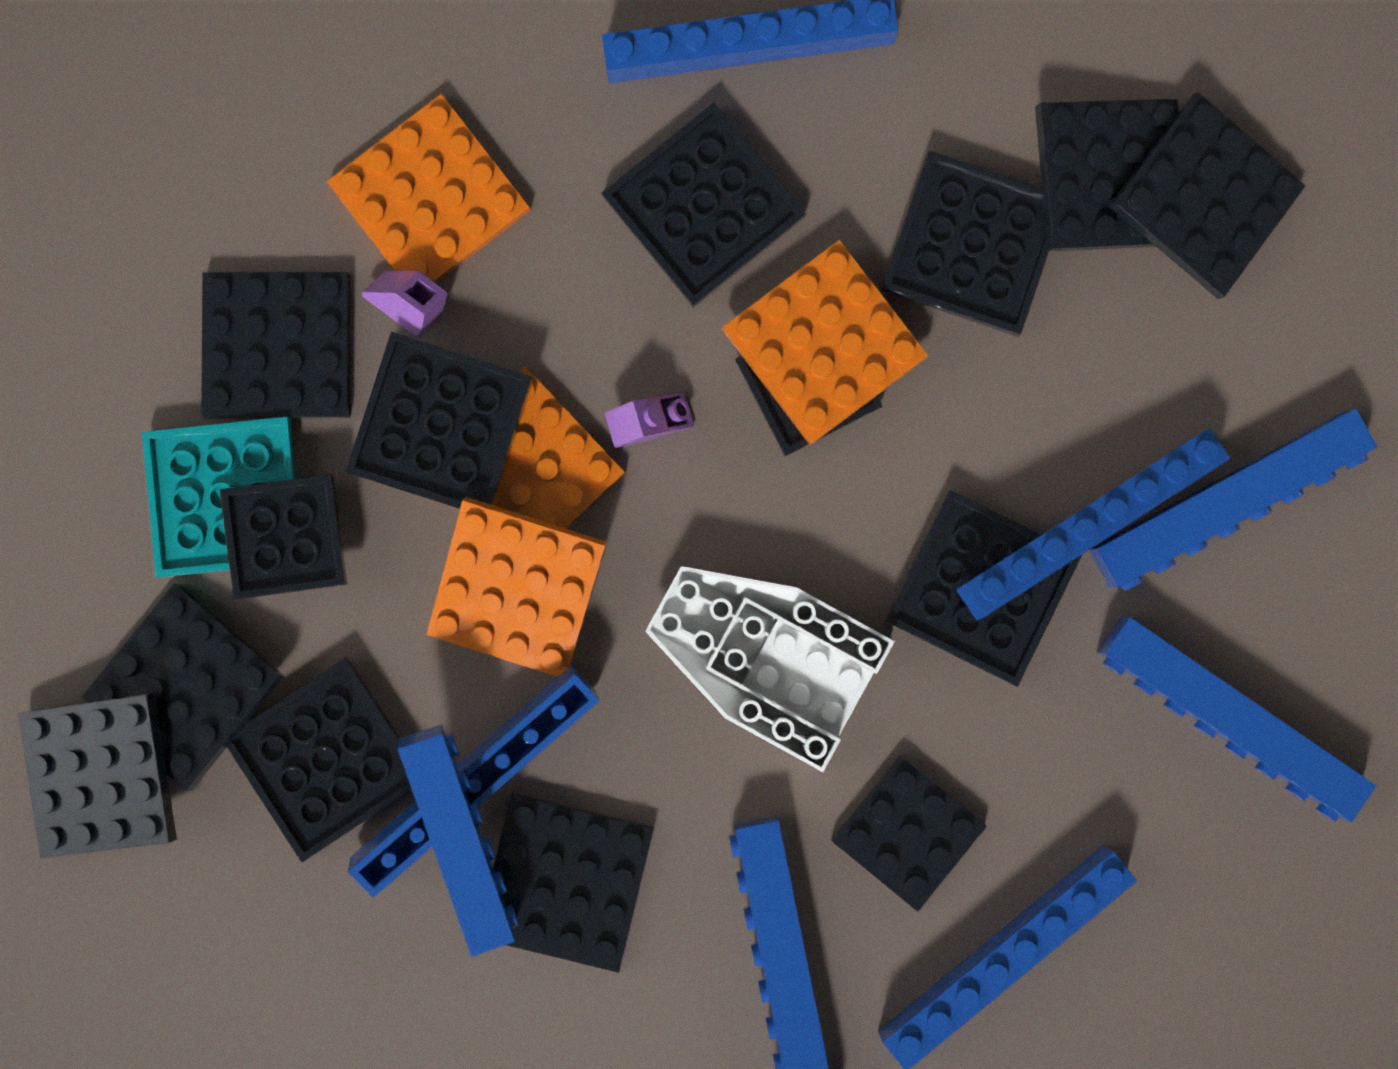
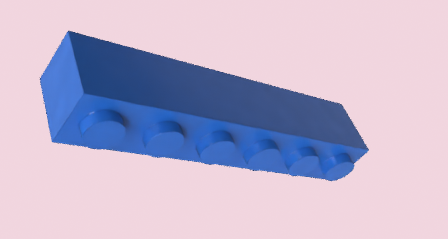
(457, 839)

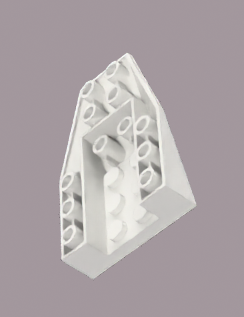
(769, 657)

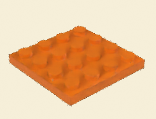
(429, 193)
(824, 342)
(553, 463)
(515, 587)

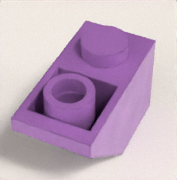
(408, 299)
(648, 419)

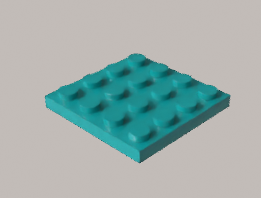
(185, 481)

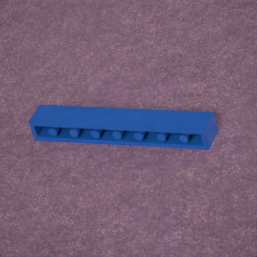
(749, 39)
(1233, 499)
(1092, 524)
(1236, 719)
(487, 768)
(779, 945)
(1006, 957)

